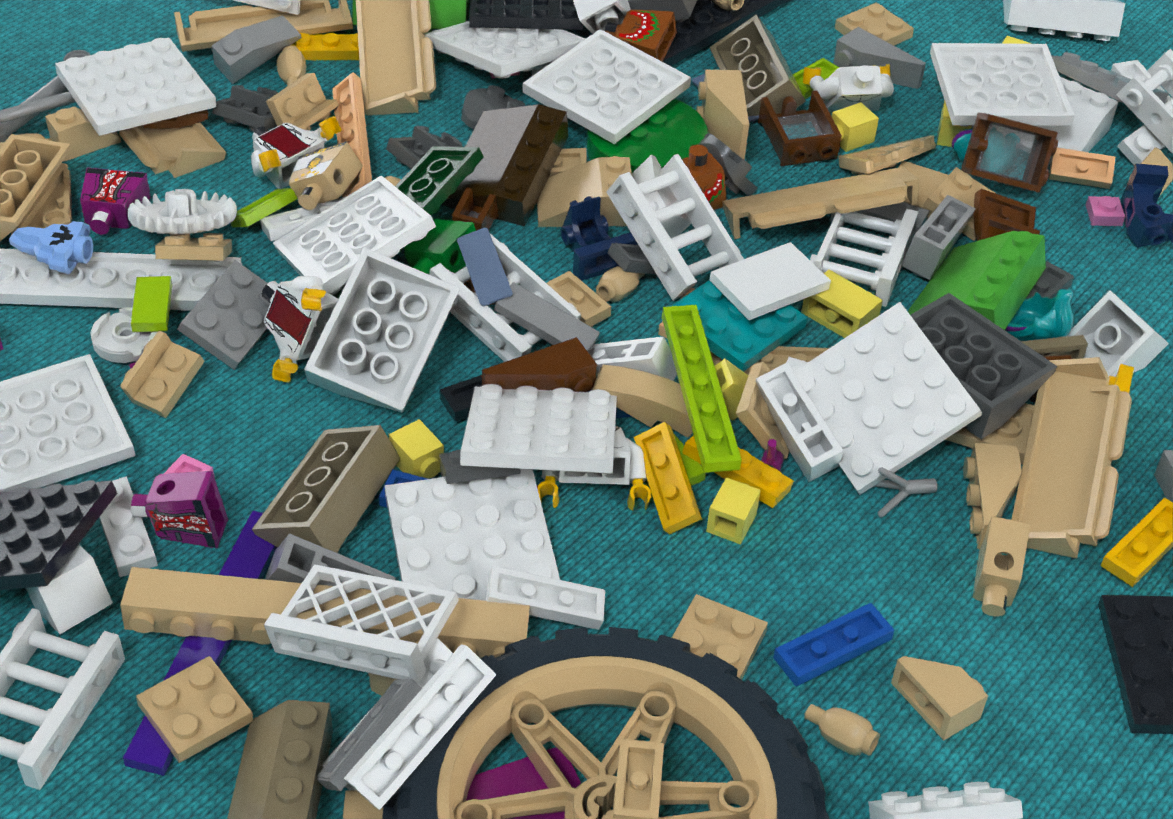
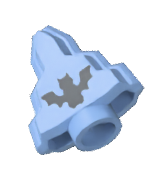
(56, 245)

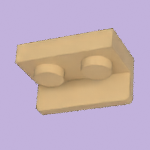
(301, 103)
(161, 375)

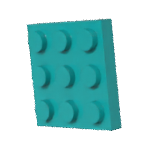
(736, 337)

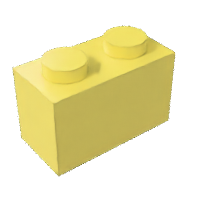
(843, 306)

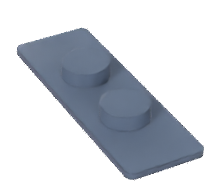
(484, 267)

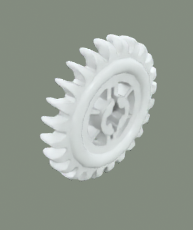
(182, 213)

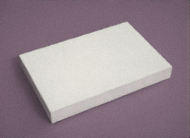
(769, 280)

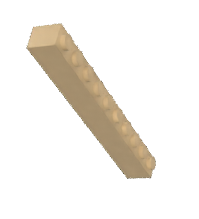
(240, 606)

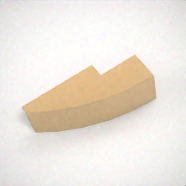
(645, 396)

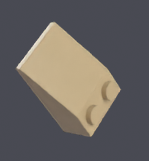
(725, 108)
(578, 183)

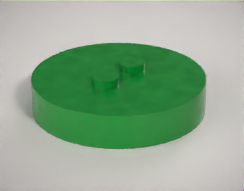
(662, 135)

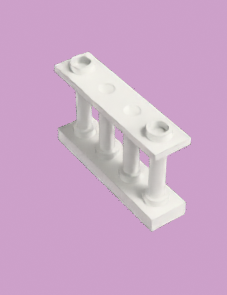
(1146, 105)
(654, 240)
(888, 264)
(492, 327)
(447, 691)
(79, 693)

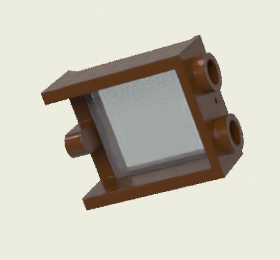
(801, 134)
(1009, 152)

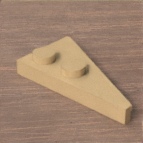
(885, 156)
(53, 203)

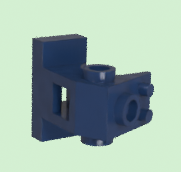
(1140, 203)
(588, 238)

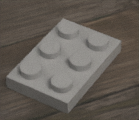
(229, 316)

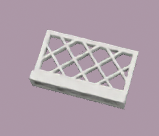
(349, 645)

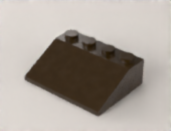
(517, 160)

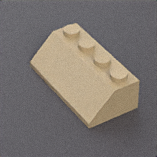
(24, 173)

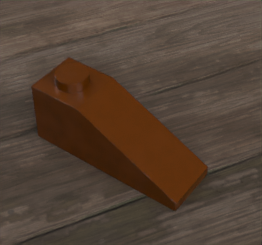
(550, 368)

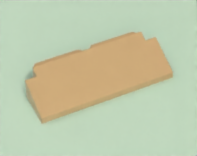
(213, 25)
(395, 55)
(174, 149)
(822, 198)
(1067, 461)

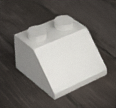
(1118, 335)

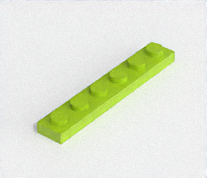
(701, 389)

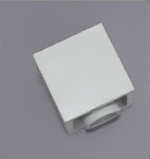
(597, 13)
(72, 594)

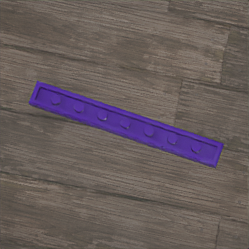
(247, 559)

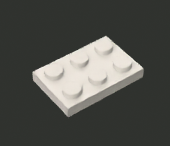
(973, 802)

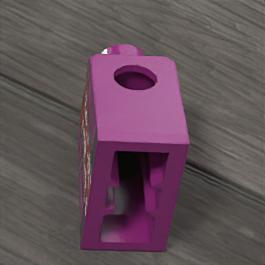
(108, 196)
(184, 508)

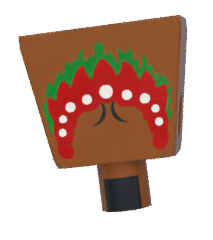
(646, 31)
(707, 174)

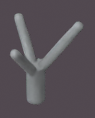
(905, 487)

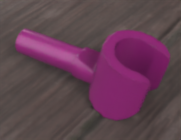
(772, 456)

